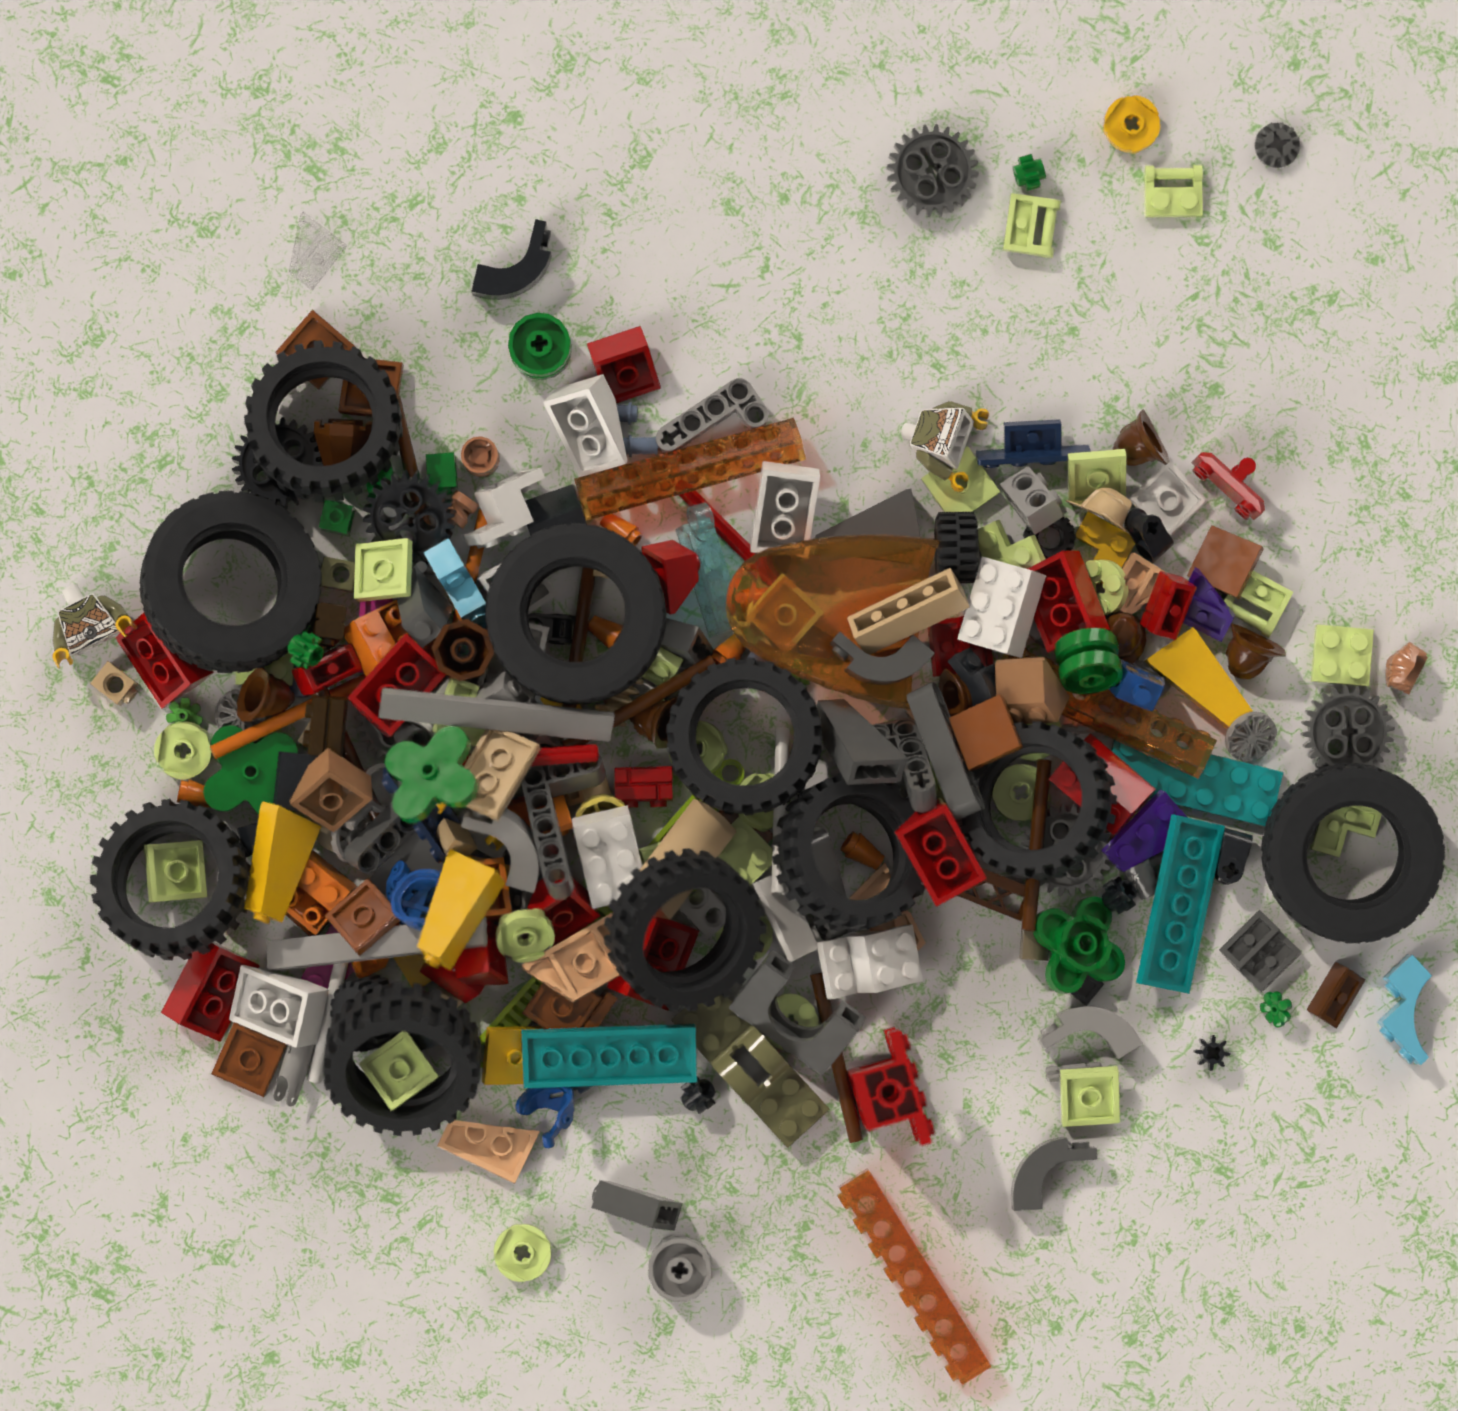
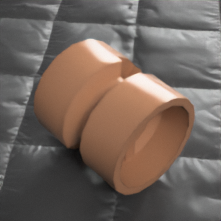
(480, 456)

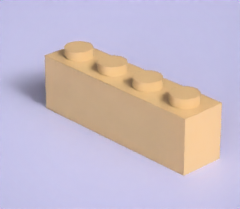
(908, 612)

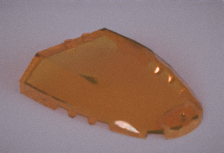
(799, 596)

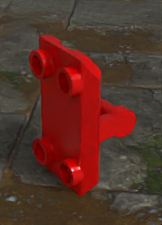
(1231, 482)

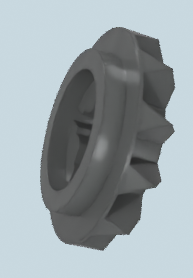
(1271, 156)

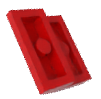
(945, 644)

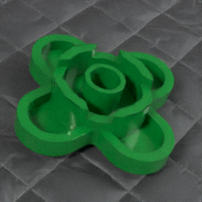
(431, 774)
(232, 786)
(1078, 945)

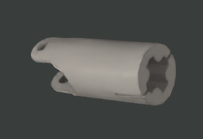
(293, 1073)

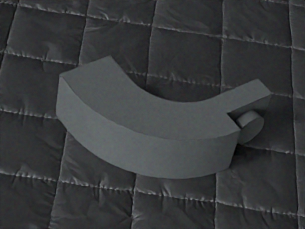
(882, 670)
(1029, 1175)

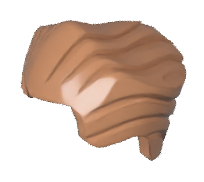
(1404, 667)

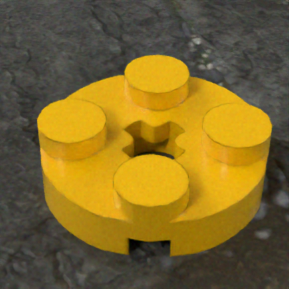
(1133, 140)

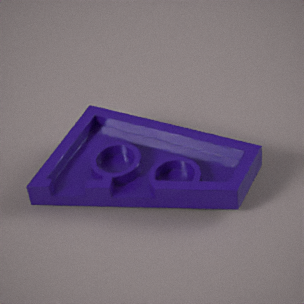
(1143, 834)

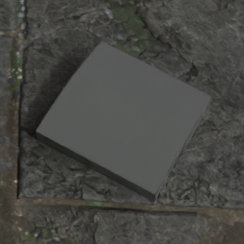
(1260, 951)

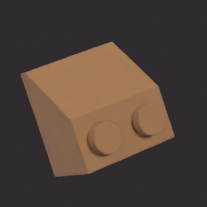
(1030, 690)
(332, 790)

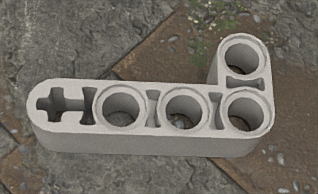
(708, 420)

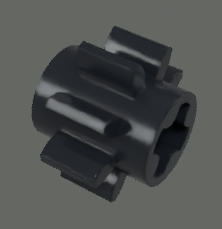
(1119, 895)
(1203, 1052)
(698, 1095)

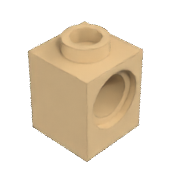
(104, 678)

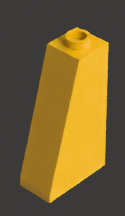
(1199, 677)
(278, 861)
(457, 908)

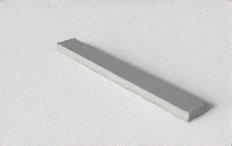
(496, 715)
(334, 949)

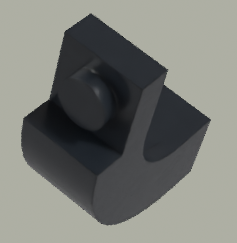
(515, 280)
(977, 677)

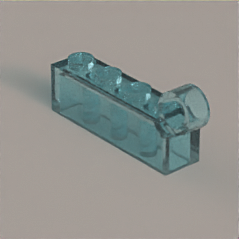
(713, 575)

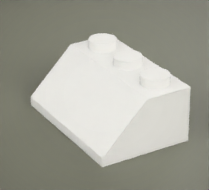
(789, 926)

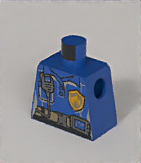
(1139, 686)

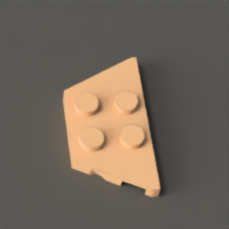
(576, 964)

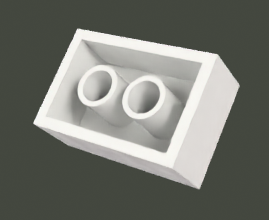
(784, 505)
(1001, 607)
(606, 852)

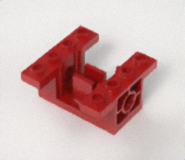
(904, 1102)

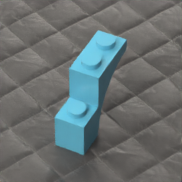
(457, 582)
(1397, 1024)

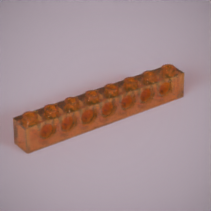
(689, 469)
(1139, 735)
(974, 1360)

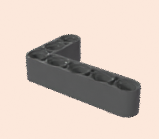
(546, 818)
(386, 823)

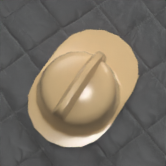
(1107, 504)

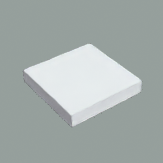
(1169, 497)

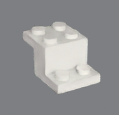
(504, 508)
(869, 961)

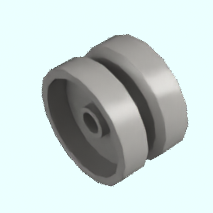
(684, 1285)

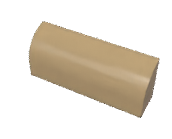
(696, 829)

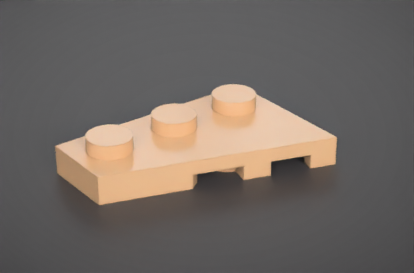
(490, 1147)

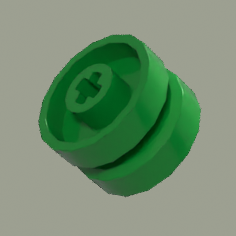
(539, 329)
(1088, 661)

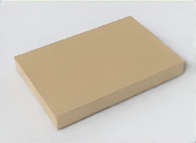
(499, 766)

